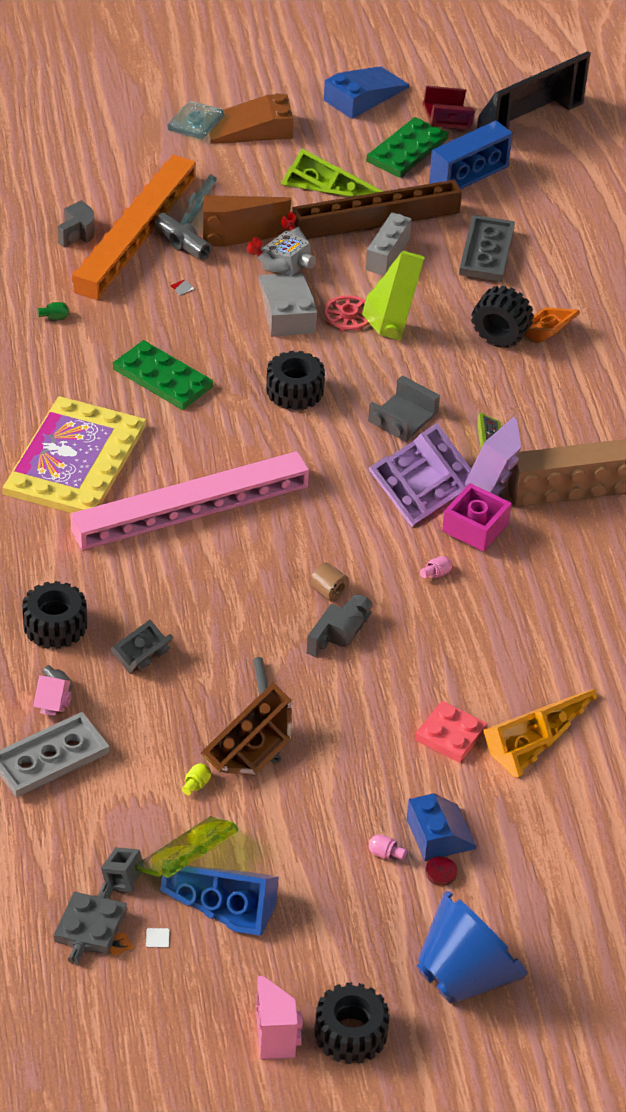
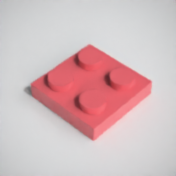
(450, 731)

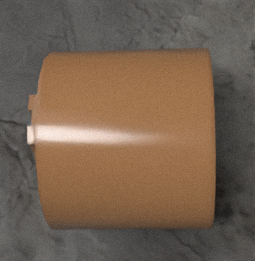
(329, 581)

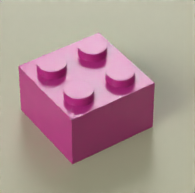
(476, 517)

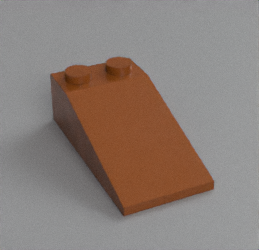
(255, 120)
(241, 218)

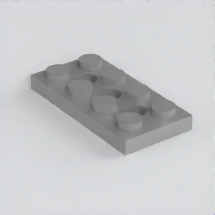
(54, 740)

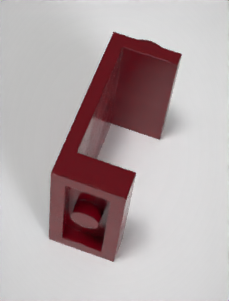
(446, 108)

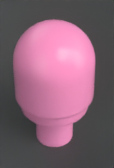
(437, 567)
(386, 848)

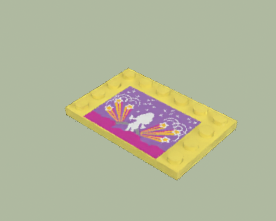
(74, 456)

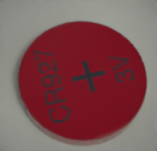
(441, 870)

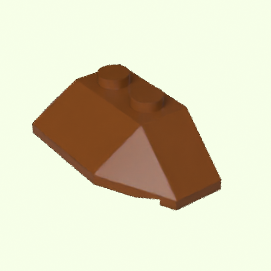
(253, 735)

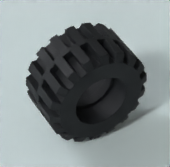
(502, 316)
(295, 380)
(54, 614)
(357, 1004)

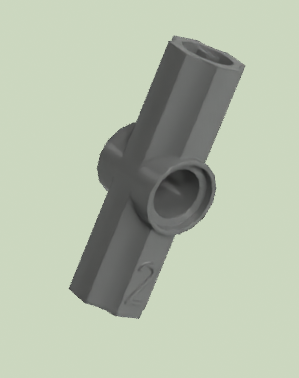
(183, 236)

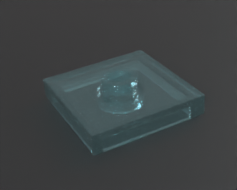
(195, 120)
(196, 200)

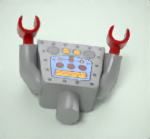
(287, 252)

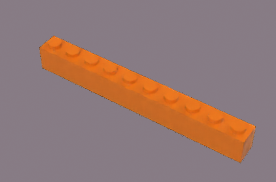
(133, 227)

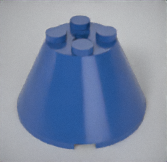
(465, 954)

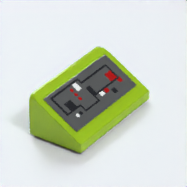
(486, 427)

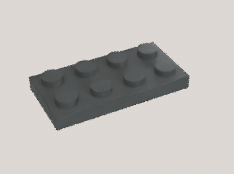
(487, 248)

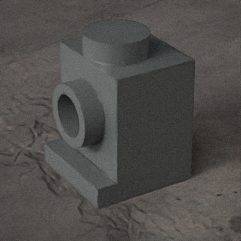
(120, 869)

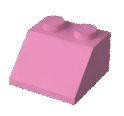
(277, 1021)

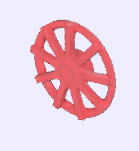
(347, 312)

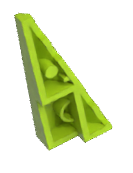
(319, 175)

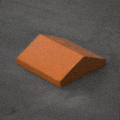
(549, 321)

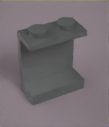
(406, 410)

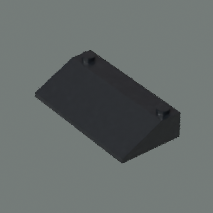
(560, 83)

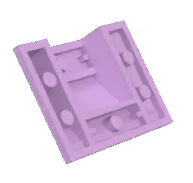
(423, 474)

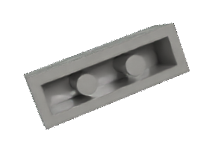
(388, 243)

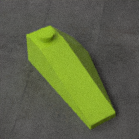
(392, 297)

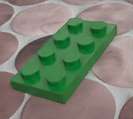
(407, 147)
(162, 374)

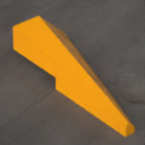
(523, 738)

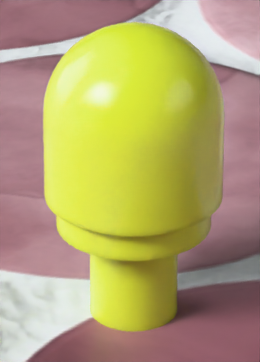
(196, 778)

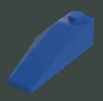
(230, 896)

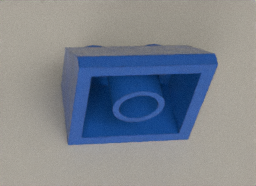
(438, 826)

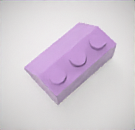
(496, 459)

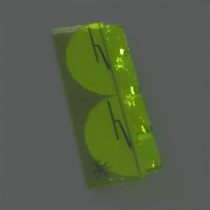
(187, 847)

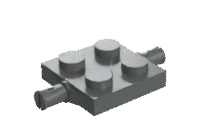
(90, 923)

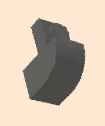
(77, 224)

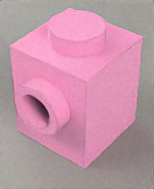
(52, 695)

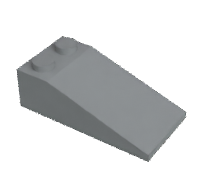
(288, 304)

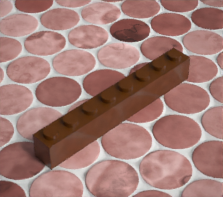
(374, 209)

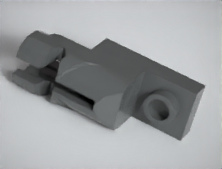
(339, 624)

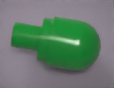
(54, 311)

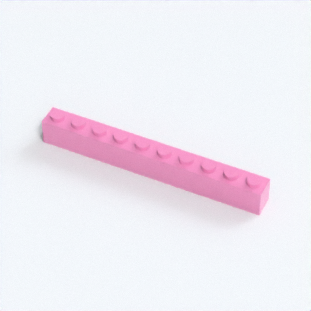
(189, 500)

